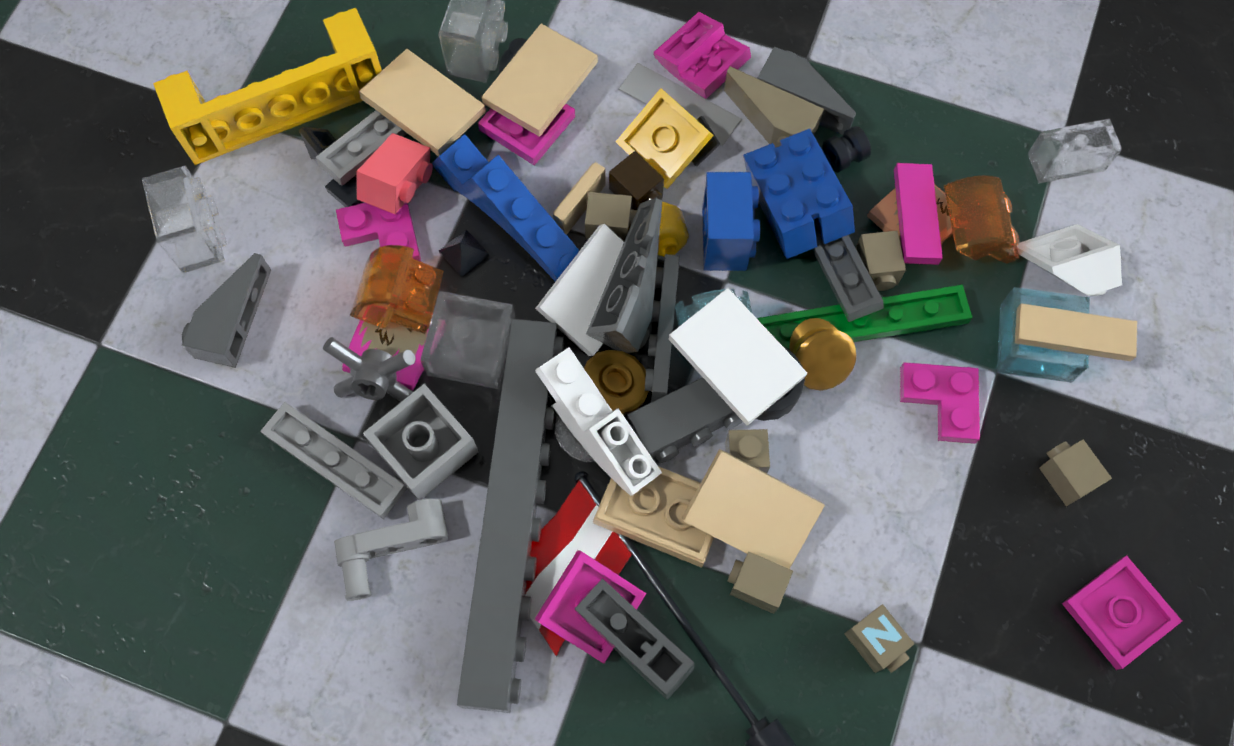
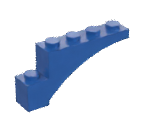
(508, 202)

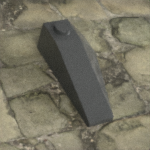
(629, 294)

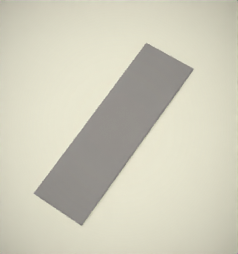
(644, 84)

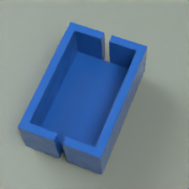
(795, 189)

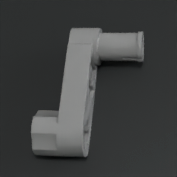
(424, 529)

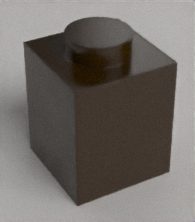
(636, 179)

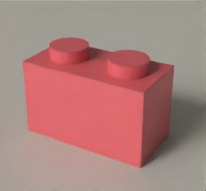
(393, 173)

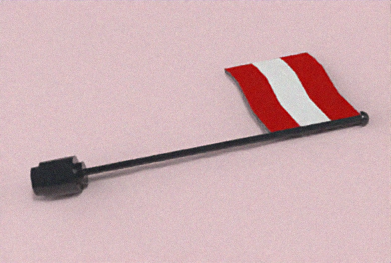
(573, 531)

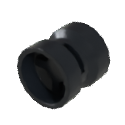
(847, 148)

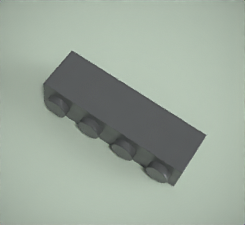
(681, 419)

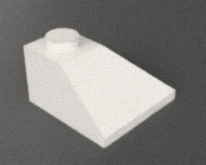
(1077, 258)

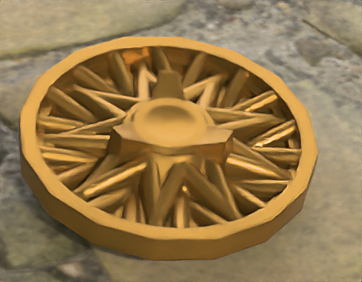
(618, 379)

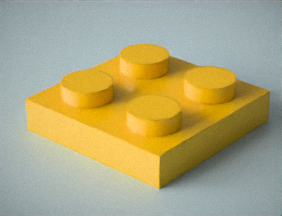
(665, 136)

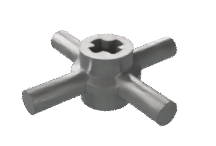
(371, 373)

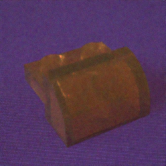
(982, 218)
(397, 289)

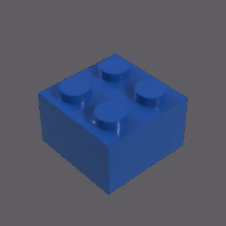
(729, 221)

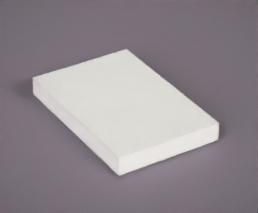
(580, 287)
(737, 356)

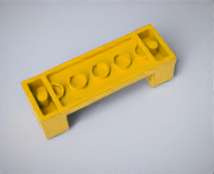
(274, 103)

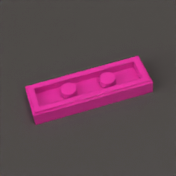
(917, 213)

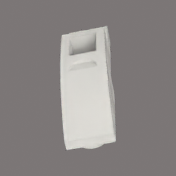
(594, 424)

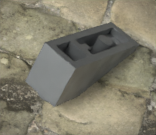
(799, 78)
(225, 318)
(635, 639)

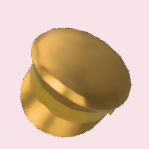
(823, 353)

